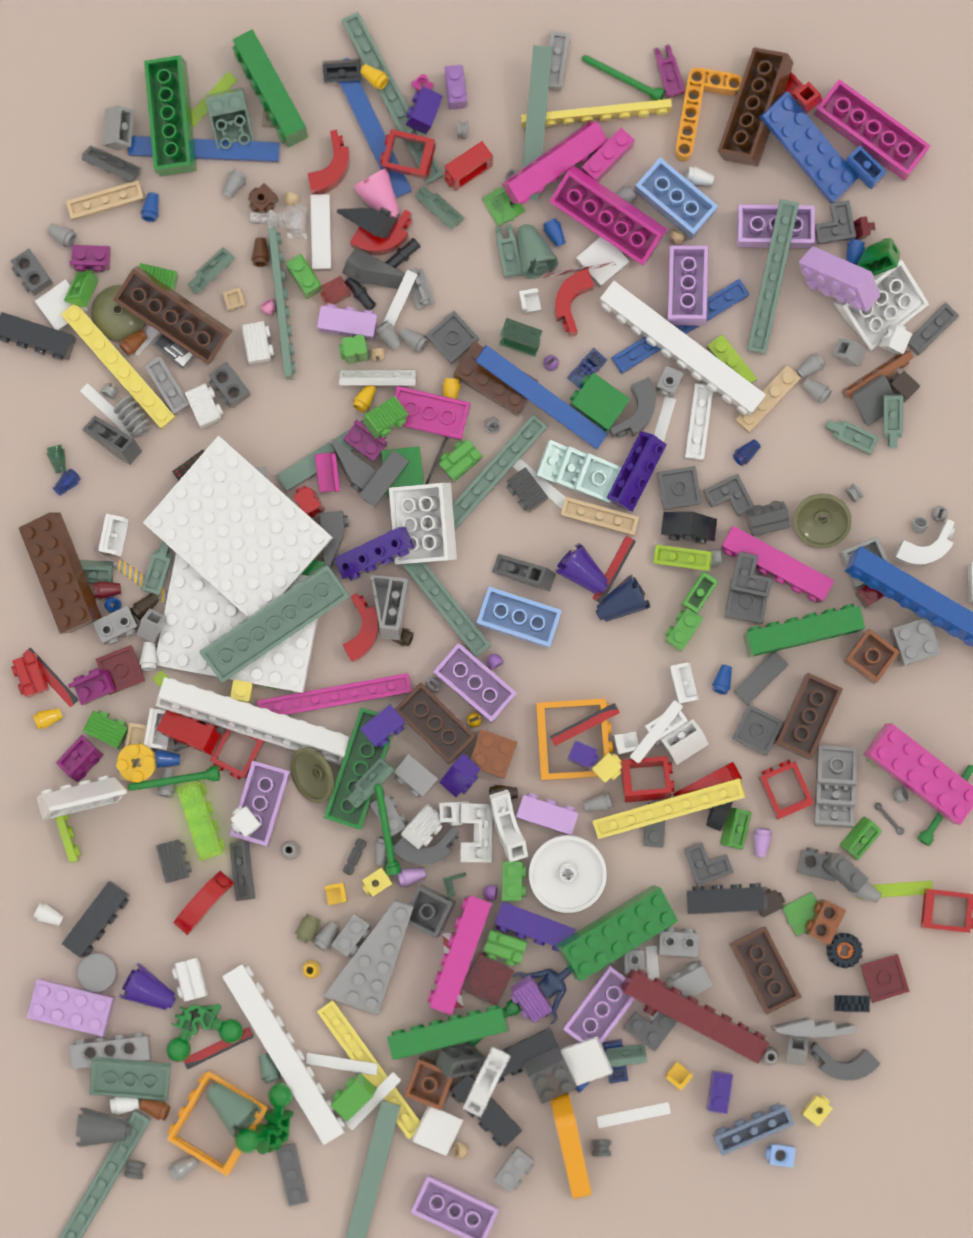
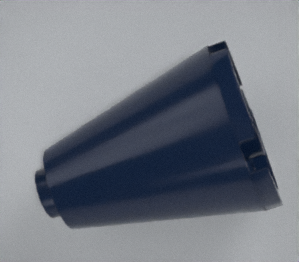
(623, 601)

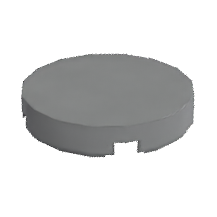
(97, 972)

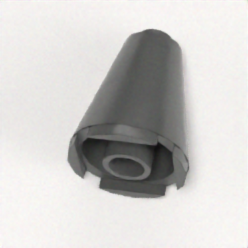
(100, 1128)

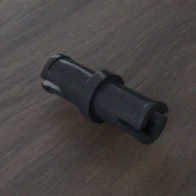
(403, 253)
(360, 293)

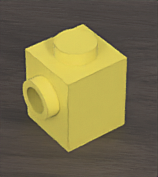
(242, 691)
(608, 768)
(376, 882)
(817, 1109)

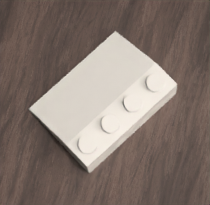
(898, 304)
(428, 519)
(80, 798)

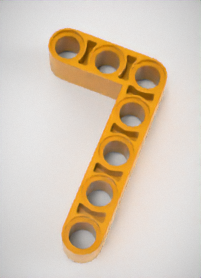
(694, 105)
(571, 1146)

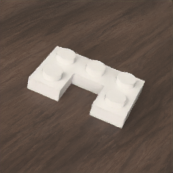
(482, 847)

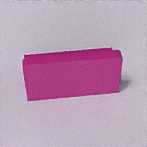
(327, 472)

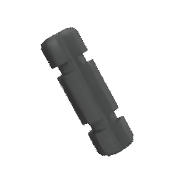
(354, 856)

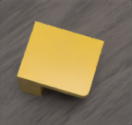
(336, 893)
(678, 1075)

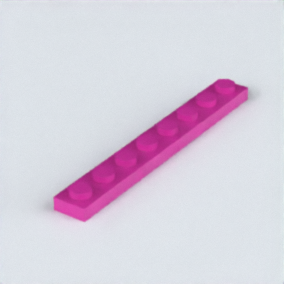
(338, 695)

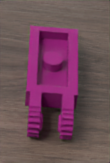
(669, 73)

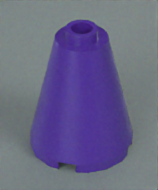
(582, 570)
(147, 989)

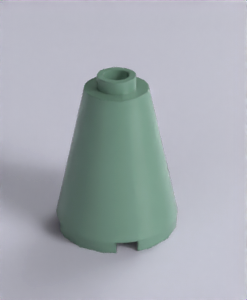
(534, 253)
(232, 1108)

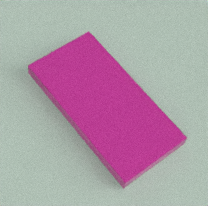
(434, 412)

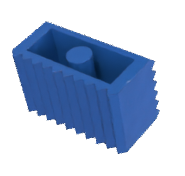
(865, 167)

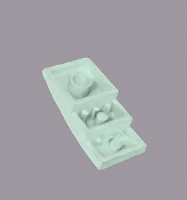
(577, 471)

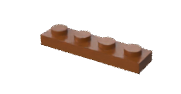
(886, 369)

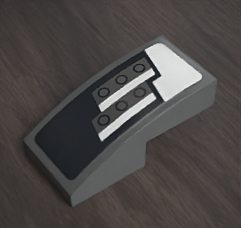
(173, 350)

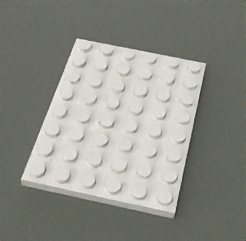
(237, 529)
(202, 614)

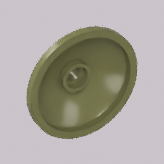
(114, 325)
(822, 531)
(312, 775)

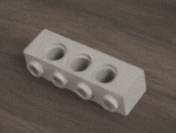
(142, 1050)

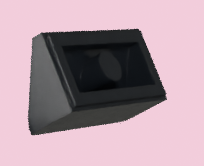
(341, 70)

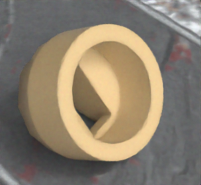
(290, 198)
(676, 237)
(377, 352)
(460, 1150)

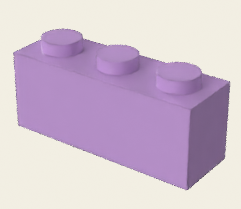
(347, 322)
(547, 813)

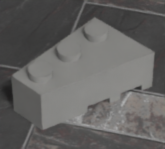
(391, 603)

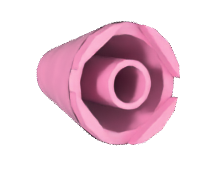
(378, 192)

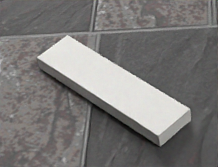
(320, 232)
(377, 377)
(698, 422)

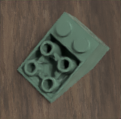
(229, 117)

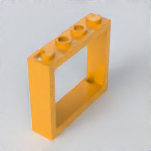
(605, 726)
(185, 1112)

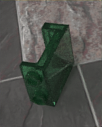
(521, 337)

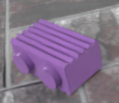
(456, 87)
(531, 999)

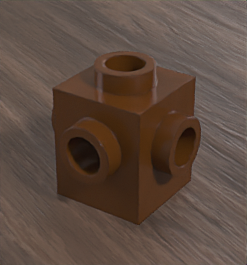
(262, 199)

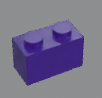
(424, 110)
(383, 726)
(583, 755)
(460, 776)
(719, 1091)

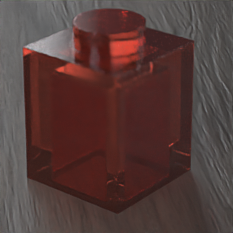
(335, 291)

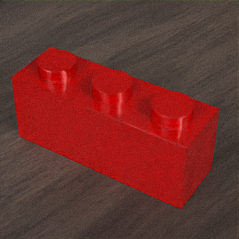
(189, 731)

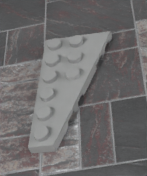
(370, 968)

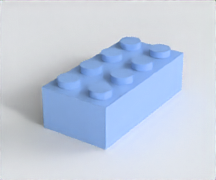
(675, 198)
(519, 617)

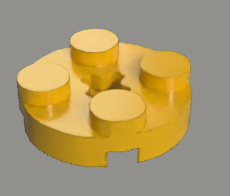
(147, 761)

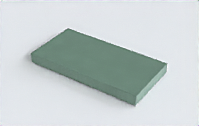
(129, 1078)

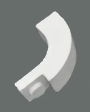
(920, 556)
(507, 827)
(486, 1081)

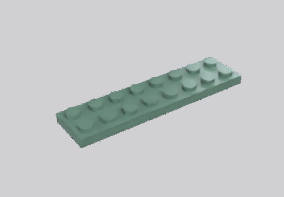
(274, 623)

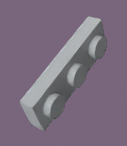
(559, 43)
(167, 385)

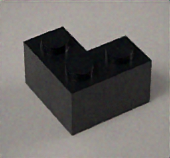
(689, 526)

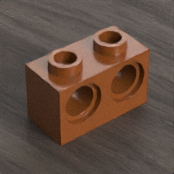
(829, 924)

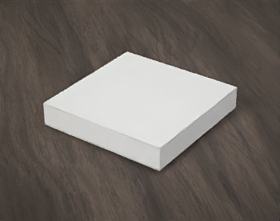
(601, 253)
(53, 305)
(586, 1060)
(437, 1130)

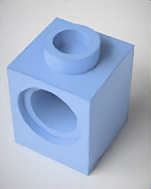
(788, 1159)

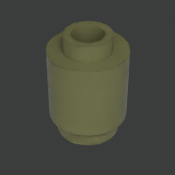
(307, 928)

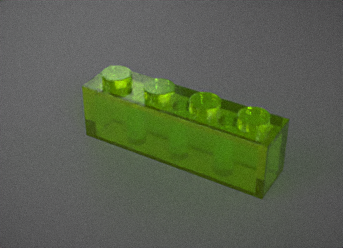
(200, 820)

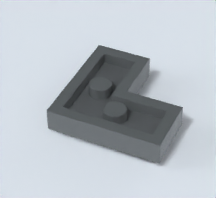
(842, 226)
(732, 490)
(746, 580)
(704, 869)
(650, 1033)

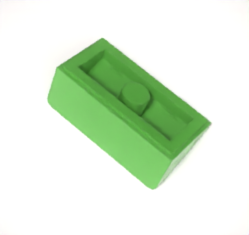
(81, 288)
(735, 828)
(860, 838)

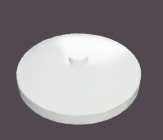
(567, 873)

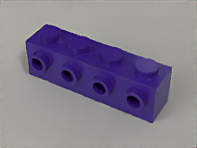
(636, 471)
(374, 553)
(532, 925)

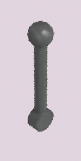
(899, 830)

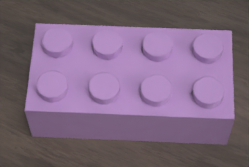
(757, 222)
(839, 279)
(688, 285)
(475, 683)
(264, 797)
(71, 1007)
(600, 1008)
(454, 1209)

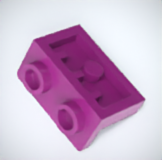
(90, 257)
(364, 442)
(92, 686)
(79, 758)

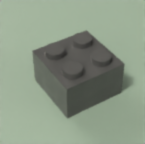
(430, 910)
(549, 1075)

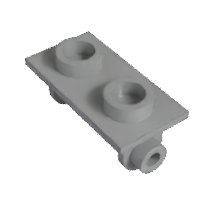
(421, 290)

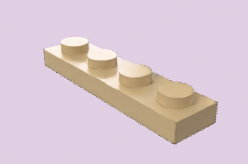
(105, 200)
(774, 393)
(599, 516)

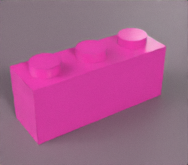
(608, 155)

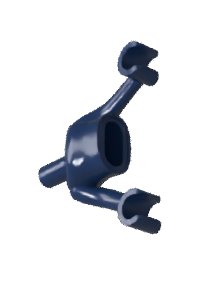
(550, 985)

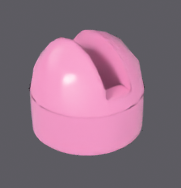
(268, 306)

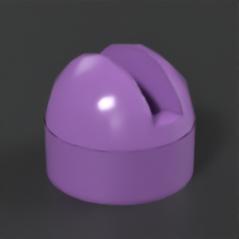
(554, 365)
(494, 661)
(490, 892)

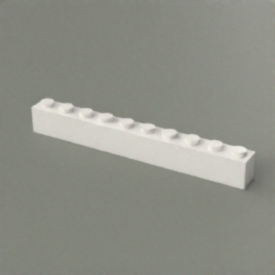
(682, 349)
(250, 720)
(283, 1053)

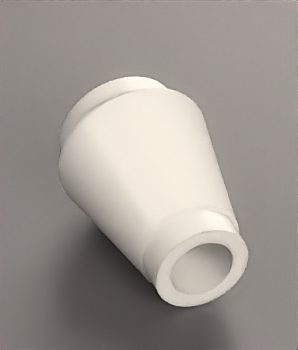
(698, 176)
(148, 657)
(46, 914)
(122, 1105)

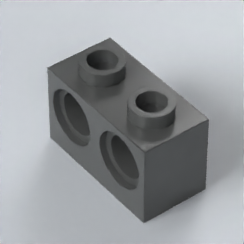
(34, 270)
(233, 382)
(817, 869)
(459, 1060)

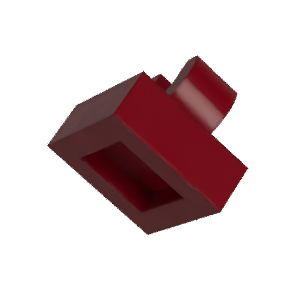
(863, 228)

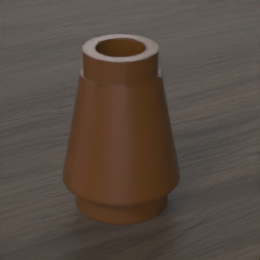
(260, 254)

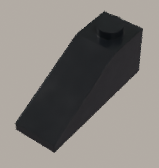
(374, 220)

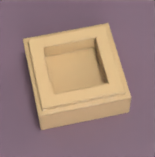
(234, 299)

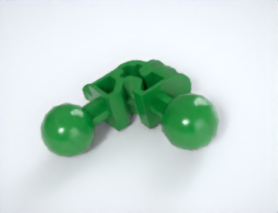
(229, 1030)
(276, 1131)

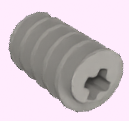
(131, 417)

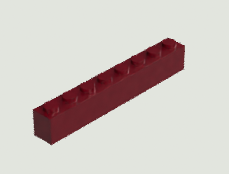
(695, 1016)

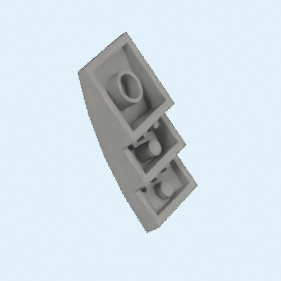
(835, 786)
(807, 1028)

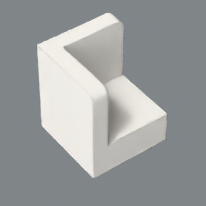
(529, 301)
(626, 742)

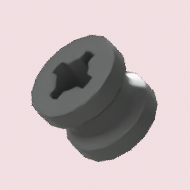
(601, 1147)
(134, 1169)

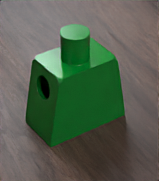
(880, 257)

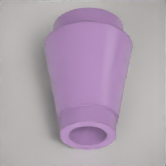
(761, 841)
(410, 876)

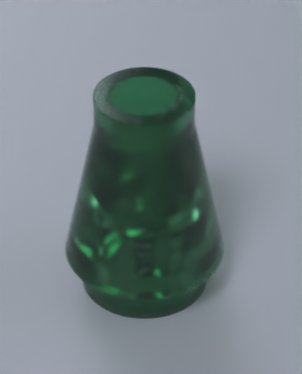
(57, 458)

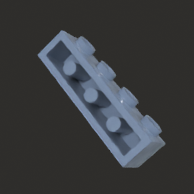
(753, 1129)

